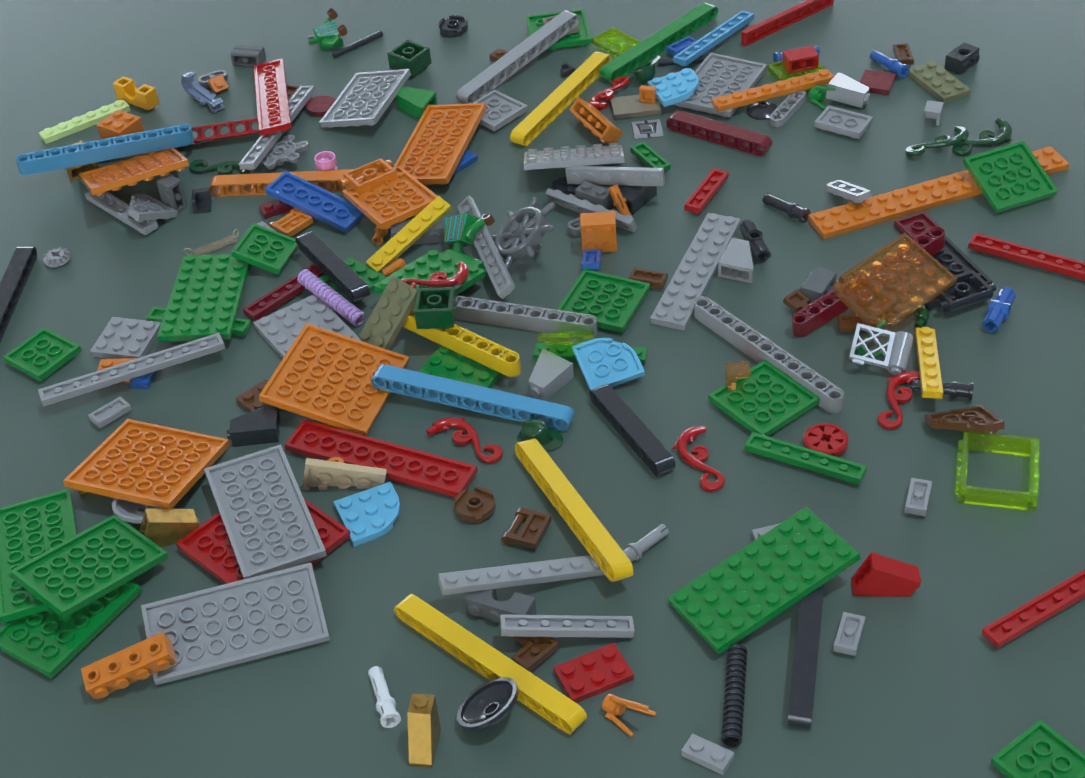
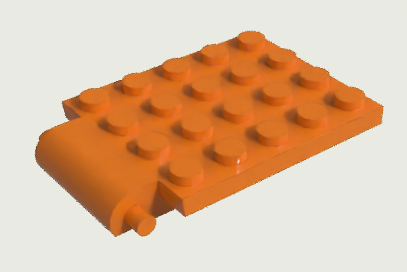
(385, 193)

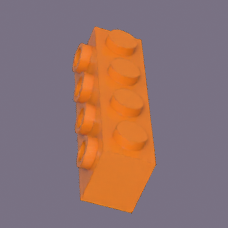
(595, 121)
(128, 666)

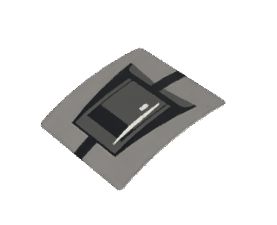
(647, 129)

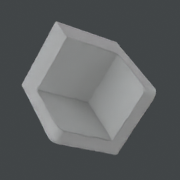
(934, 110)

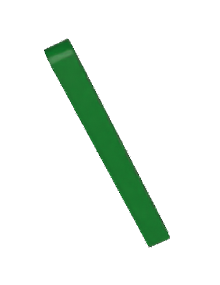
(658, 42)

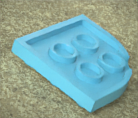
(675, 86)
(607, 362)
(369, 513)

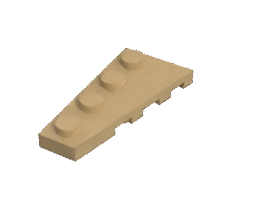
(330, 474)

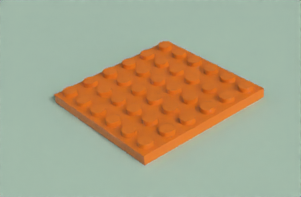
(132, 170)
(330, 379)
(147, 464)

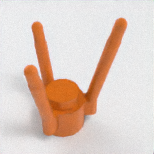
(616, 706)

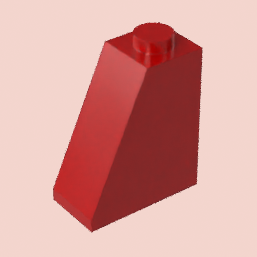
(885, 577)

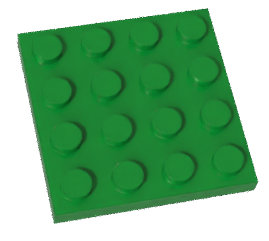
(582, 38)
(1010, 176)
(606, 297)
(457, 367)
(764, 399)

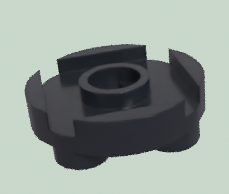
(453, 26)

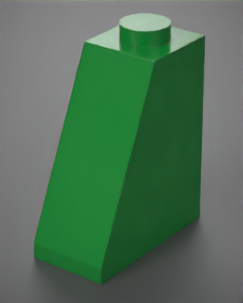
(415, 100)

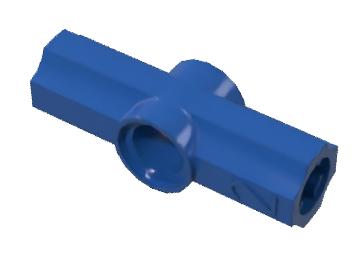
(999, 309)

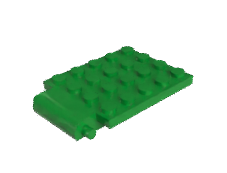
(438, 262)

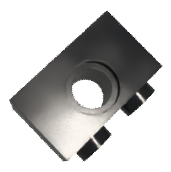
(962, 58)

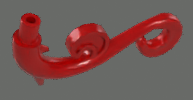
(608, 93)
(440, 279)
(904, 396)
(460, 439)
(698, 461)

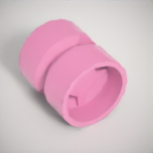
(325, 161)

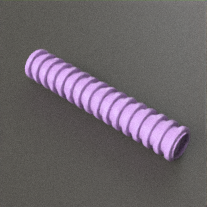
(331, 297)

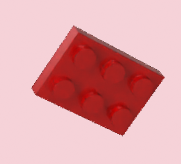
(593, 673)

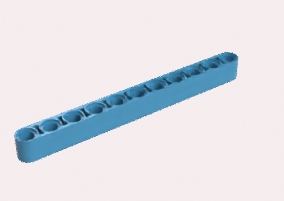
(104, 149)
(471, 397)

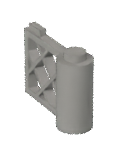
(897, 349)

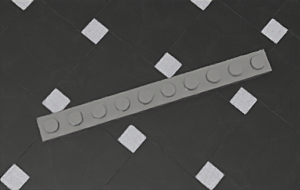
(265, 143)
(488, 252)
(131, 369)

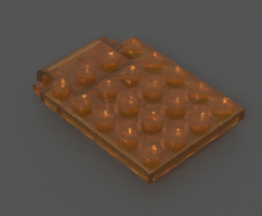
(893, 282)

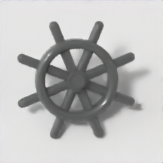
(521, 234)

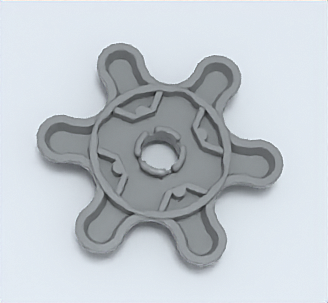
(284, 151)

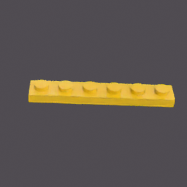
(408, 234)
(928, 363)

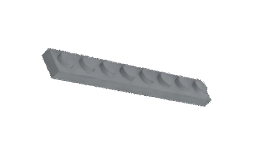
(518, 574)

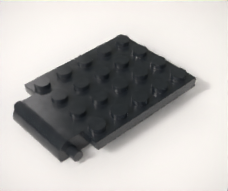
(971, 283)

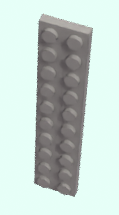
(695, 271)

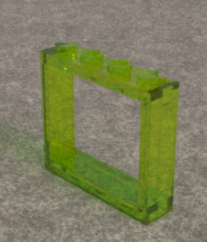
(998, 444)

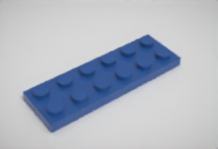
(314, 201)

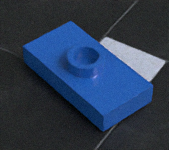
(680, 45)
(467, 159)
(591, 259)

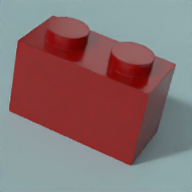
(800, 59)

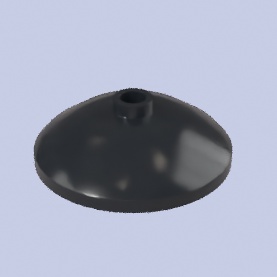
(488, 704)

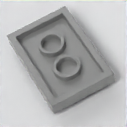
(843, 122)

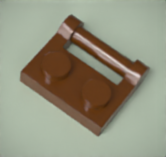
(531, 532)

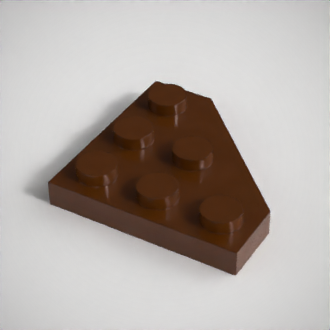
(966, 419)

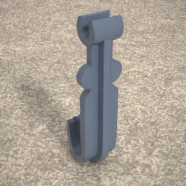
(200, 93)

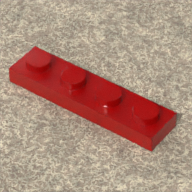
(706, 191)

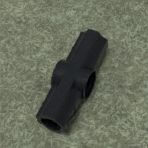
(755, 237)

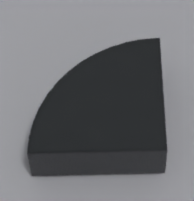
(566, 70)

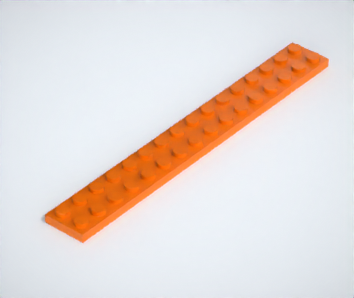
(913, 199)

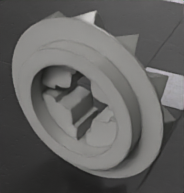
(52, 257)

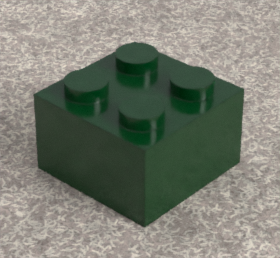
(409, 56)
(435, 308)

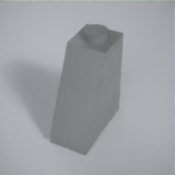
(848, 91)
(736, 262)
(549, 375)

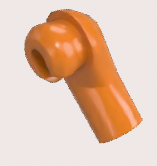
(395, 266)

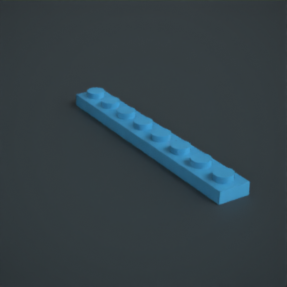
(713, 38)

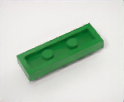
(649, 156)

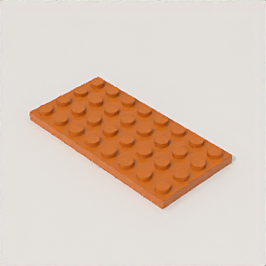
(440, 141)

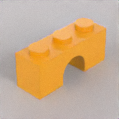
(143, 97)

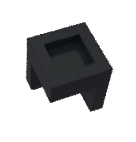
(201, 200)

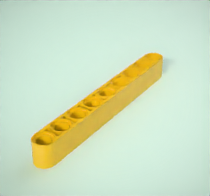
(471, 346)

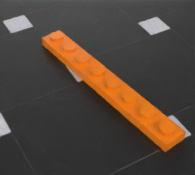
(772, 90)

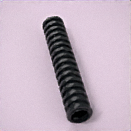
(734, 695)

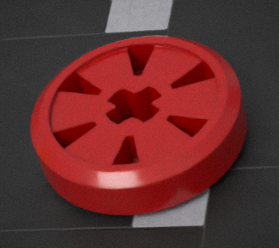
(826, 439)

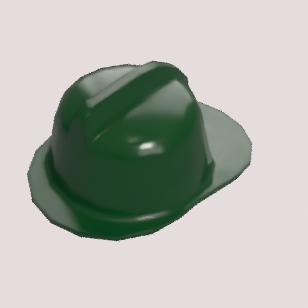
(646, 71)
(535, 428)

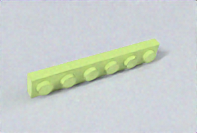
(82, 122)

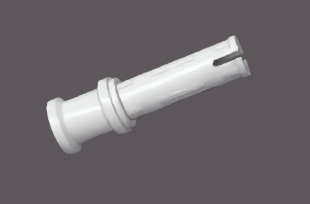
(385, 703)

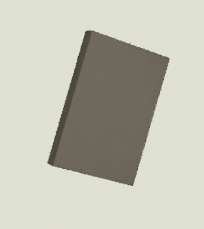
(631, 107)

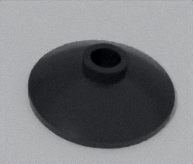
(761, 110)

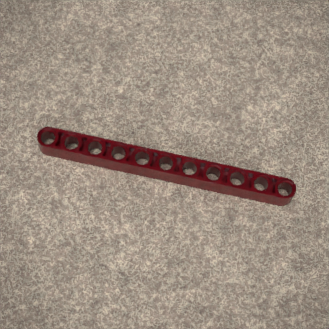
(830, 306)

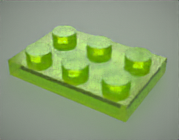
(614, 41)
(565, 337)

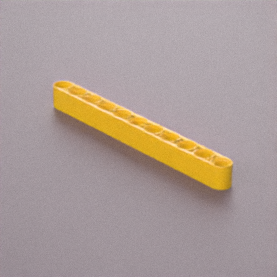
(559, 100)
(574, 511)
(490, 663)

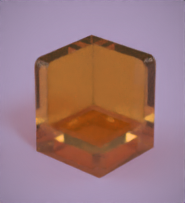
(735, 371)

